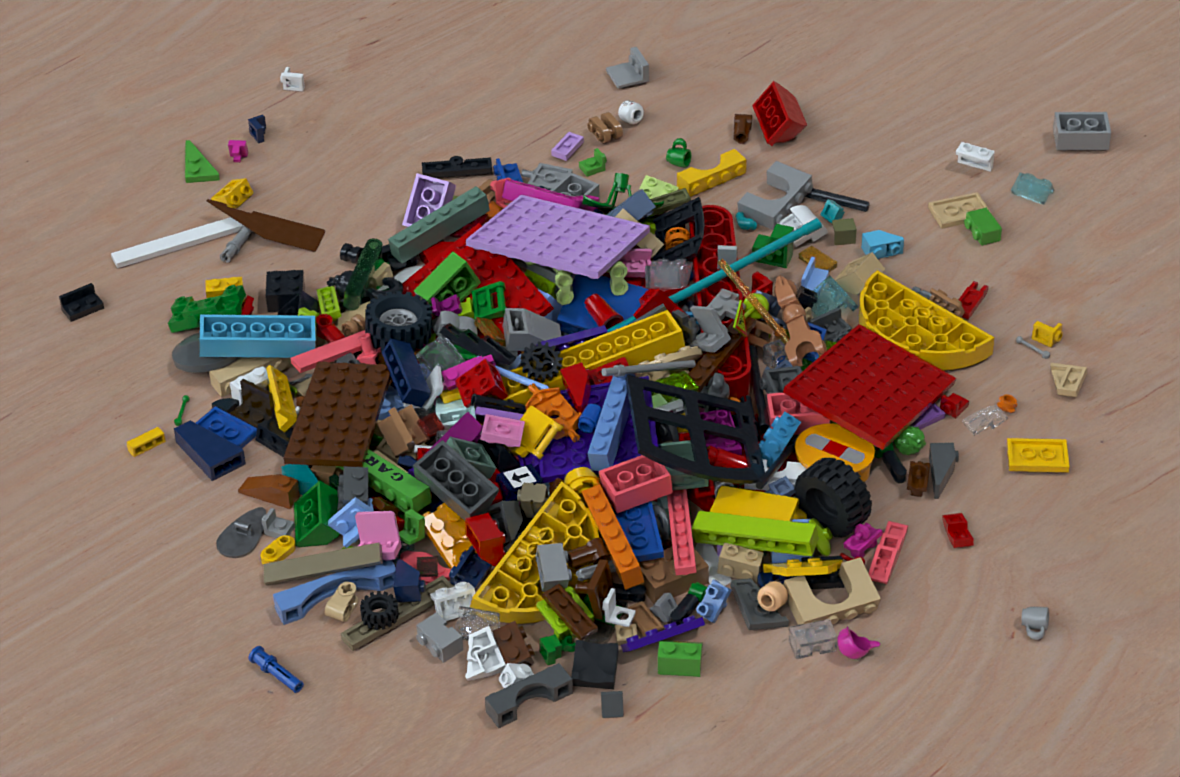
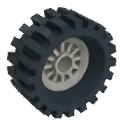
(398, 318)

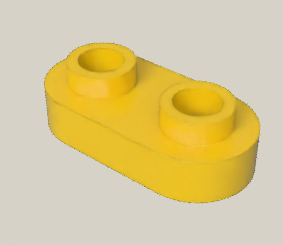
(278, 549)

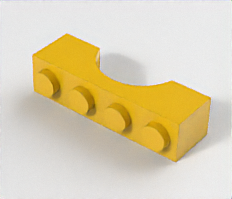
(696, 181)

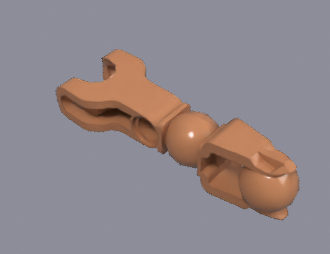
(801, 339)

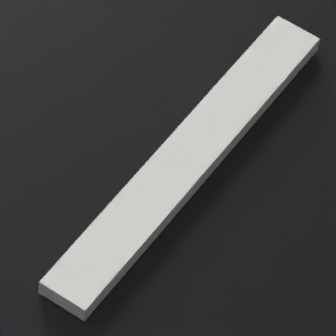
(175, 242)

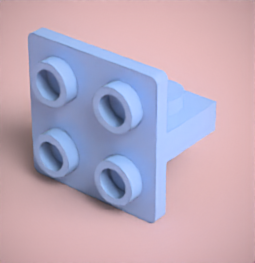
(345, 522)

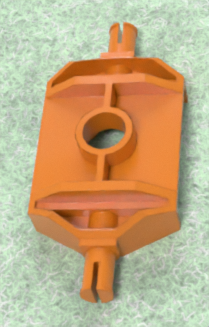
(553, 403)

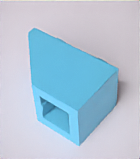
(882, 244)

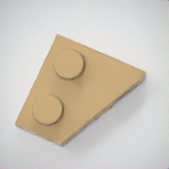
(1068, 378)

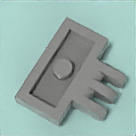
(726, 304)

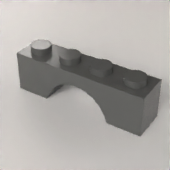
(550, 683)

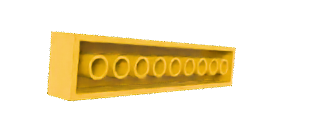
(635, 342)

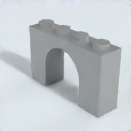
(770, 212)

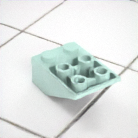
(452, 412)

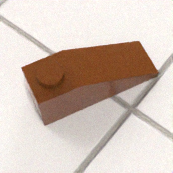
(273, 489)

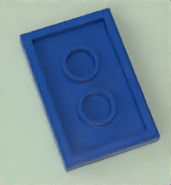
(228, 427)

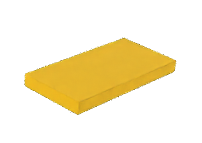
(754, 504)

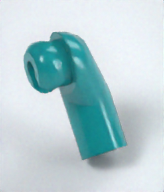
(745, 223)

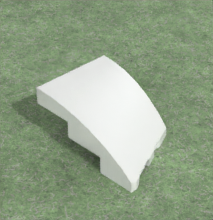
(483, 655)

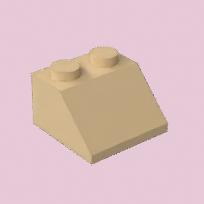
(857, 272)

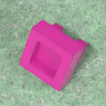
(237, 149)

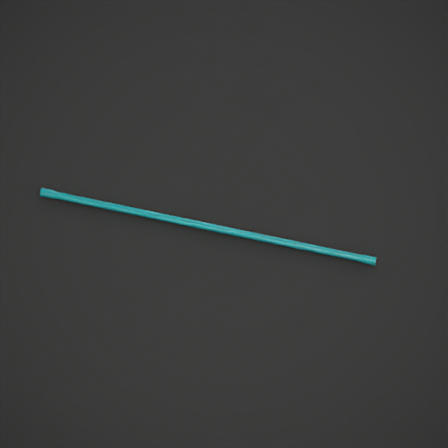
(806, 229)

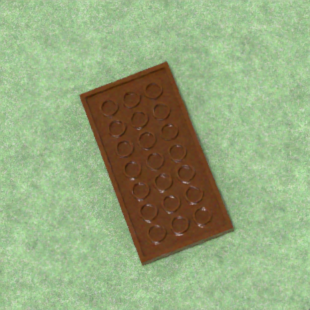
(338, 415)

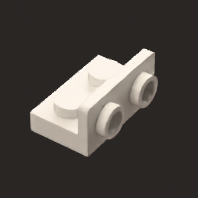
(448, 600)

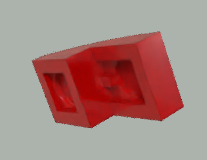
(957, 530)

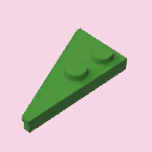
(197, 166)

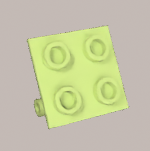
(655, 187)

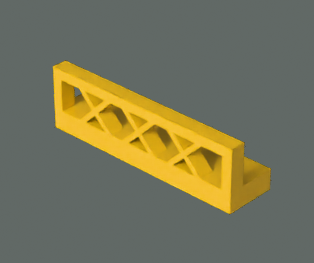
(282, 398)

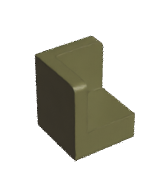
(844, 231)

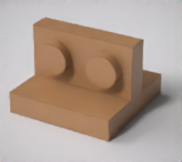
(402, 430)

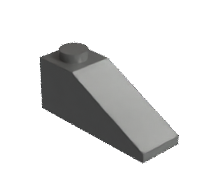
(942, 465)

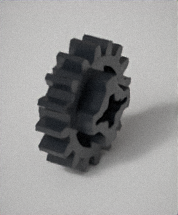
(531, 362)

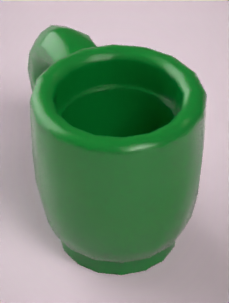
(679, 156)

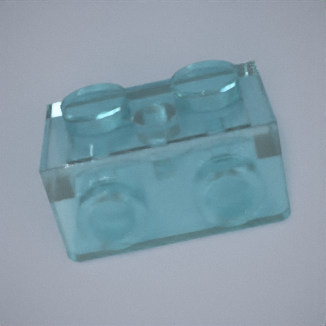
(1032, 188)

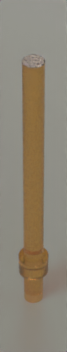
(779, 331)

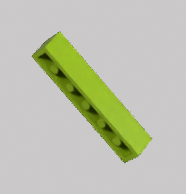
(755, 533)

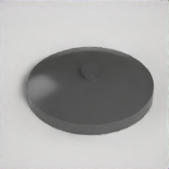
(187, 357)

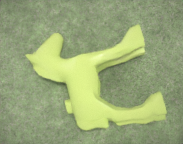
(564, 282)

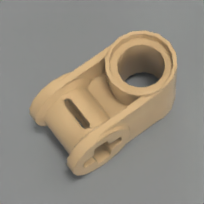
(342, 602)

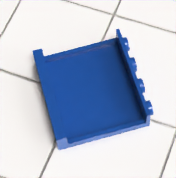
(575, 316)

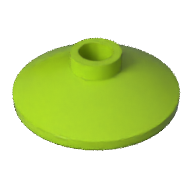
(824, 535)

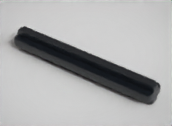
(839, 199)

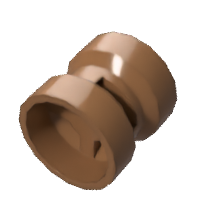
(354, 326)

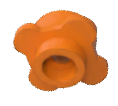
(1007, 403)

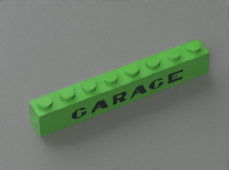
(396, 483)

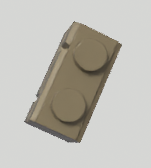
(532, 498)

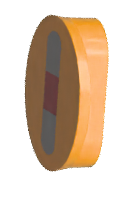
(835, 442)

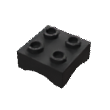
(595, 665)

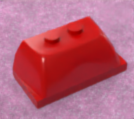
(779, 114)

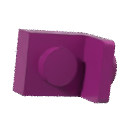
(450, 304)

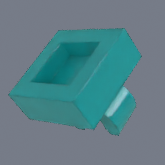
(832, 211)

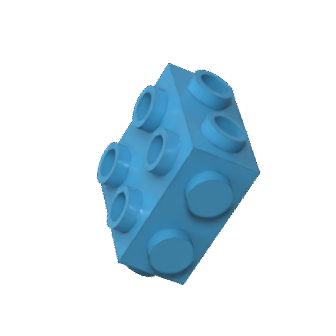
(778, 437)

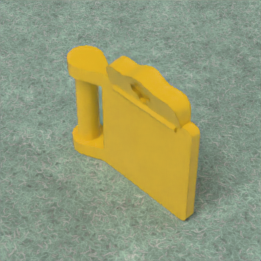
(534, 429)

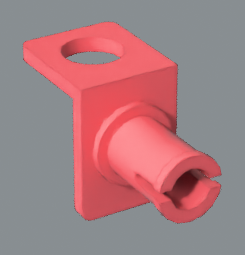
(498, 187)
(369, 352)

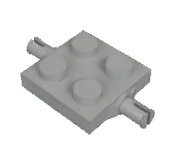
(546, 175)

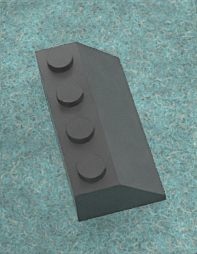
(455, 481)

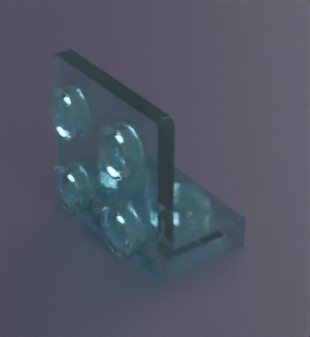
(830, 297)

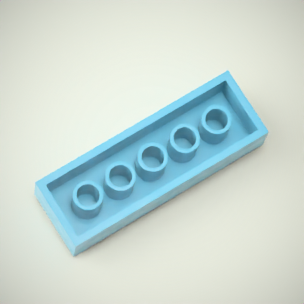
(256, 335)

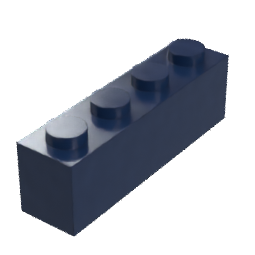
(406, 373)

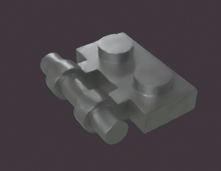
(687, 325)

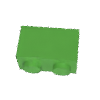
(680, 658)

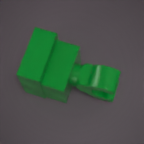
(551, 648)

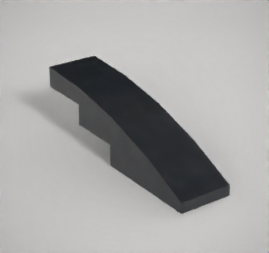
(477, 345)

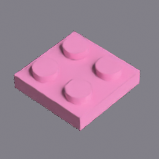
(502, 430)

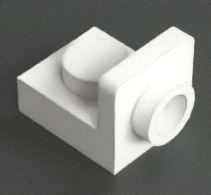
(292, 81)

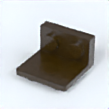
(256, 404)

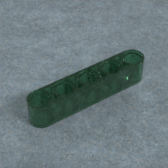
(362, 274)

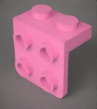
(379, 528)

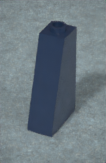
(208, 450)

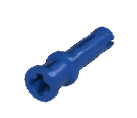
(269, 665)

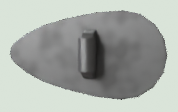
(242, 535)

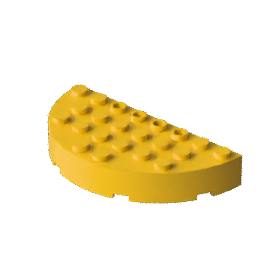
(921, 325)
(515, 582)

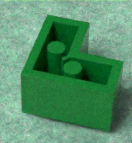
(780, 257)

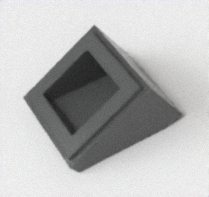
(612, 704)

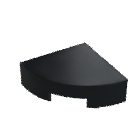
(226, 404)

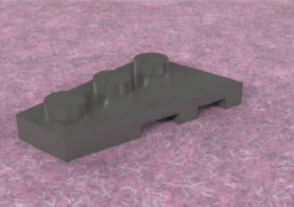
(754, 615)

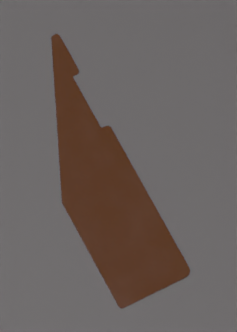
(275, 228)

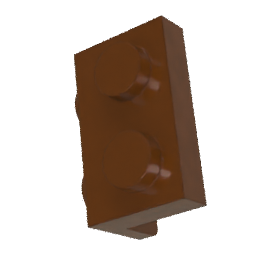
(512, 644)

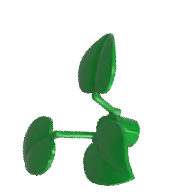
(619, 186)

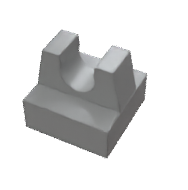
(664, 607)

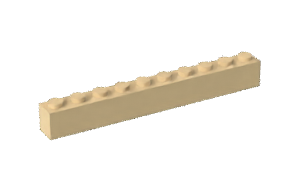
(223, 376)

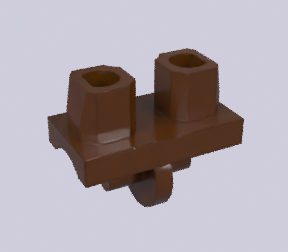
(918, 478)

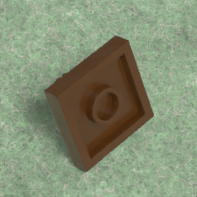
(597, 588)

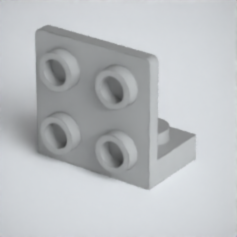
(632, 72)
(714, 332)

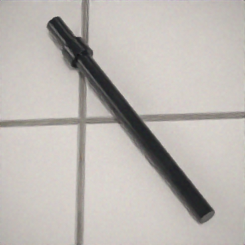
(790, 448)

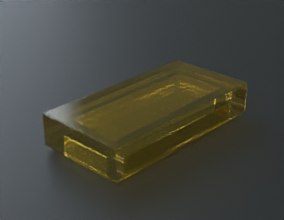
(822, 261)
(488, 327)

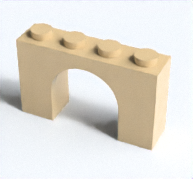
(861, 596)

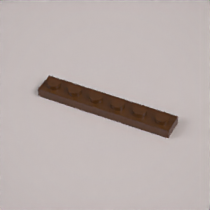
(711, 361)

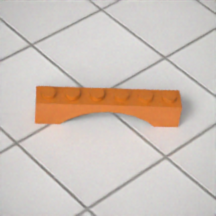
(613, 536)

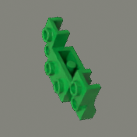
(187, 311)

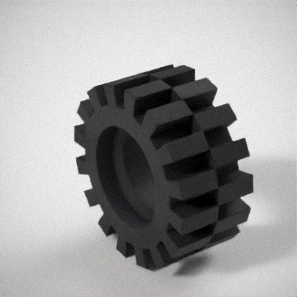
(379, 619)

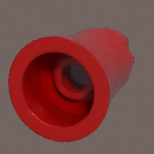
(602, 311)
(723, 458)

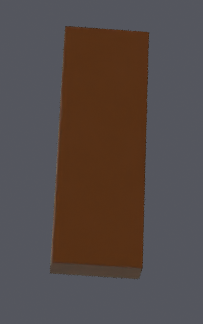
(569, 612)

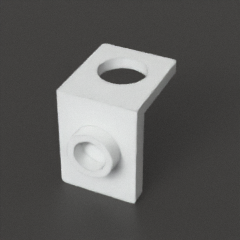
(612, 610)

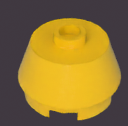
(581, 479)

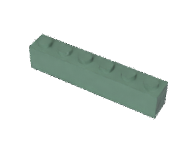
(439, 224)

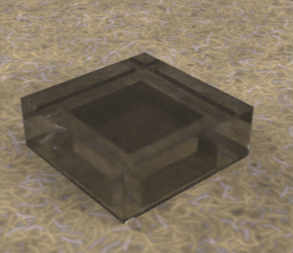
(427, 566)

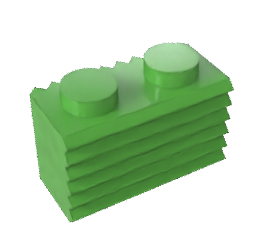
(983, 226)

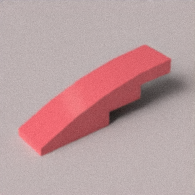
(887, 552)

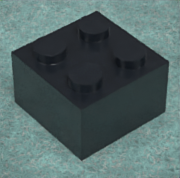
(282, 287)

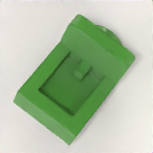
(414, 527)

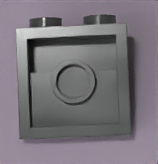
(776, 379)

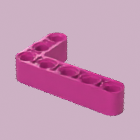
(514, 189)

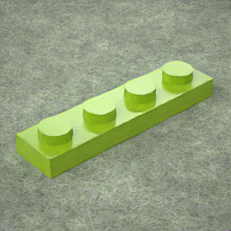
(329, 302)

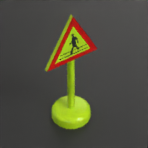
(750, 311)

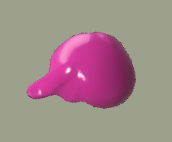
(854, 646)

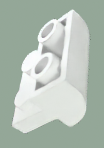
(800, 216)

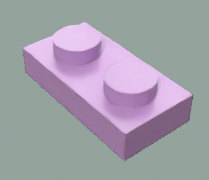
(567, 146)

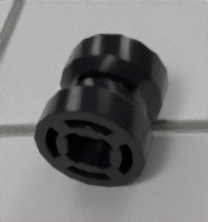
(350, 253)

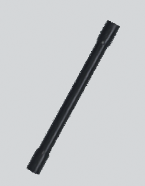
(763, 418)

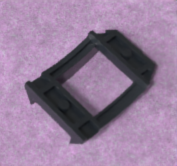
(676, 218)

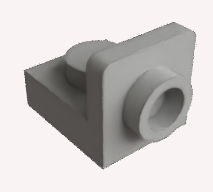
(276, 526)

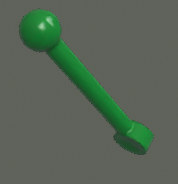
(178, 421)

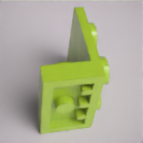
(559, 627)

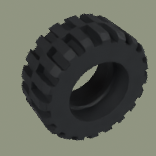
(833, 496)

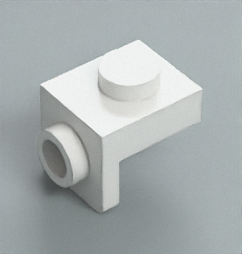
(514, 673)

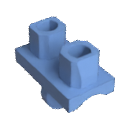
(713, 601)

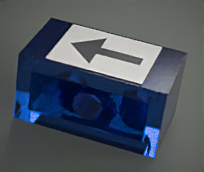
(512, 480)

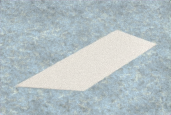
(404, 274)
(710, 556)

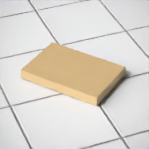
(953, 210)

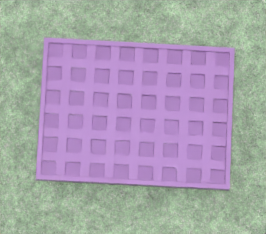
(558, 236)

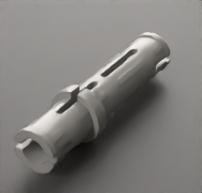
(233, 246)

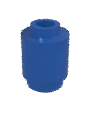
(589, 418)

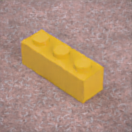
(146, 441)

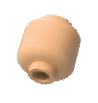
(772, 596)

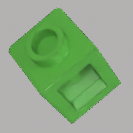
(595, 164)

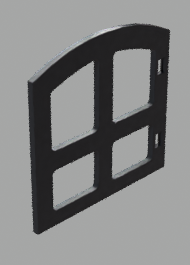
(696, 427)

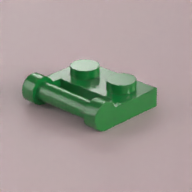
(483, 301)

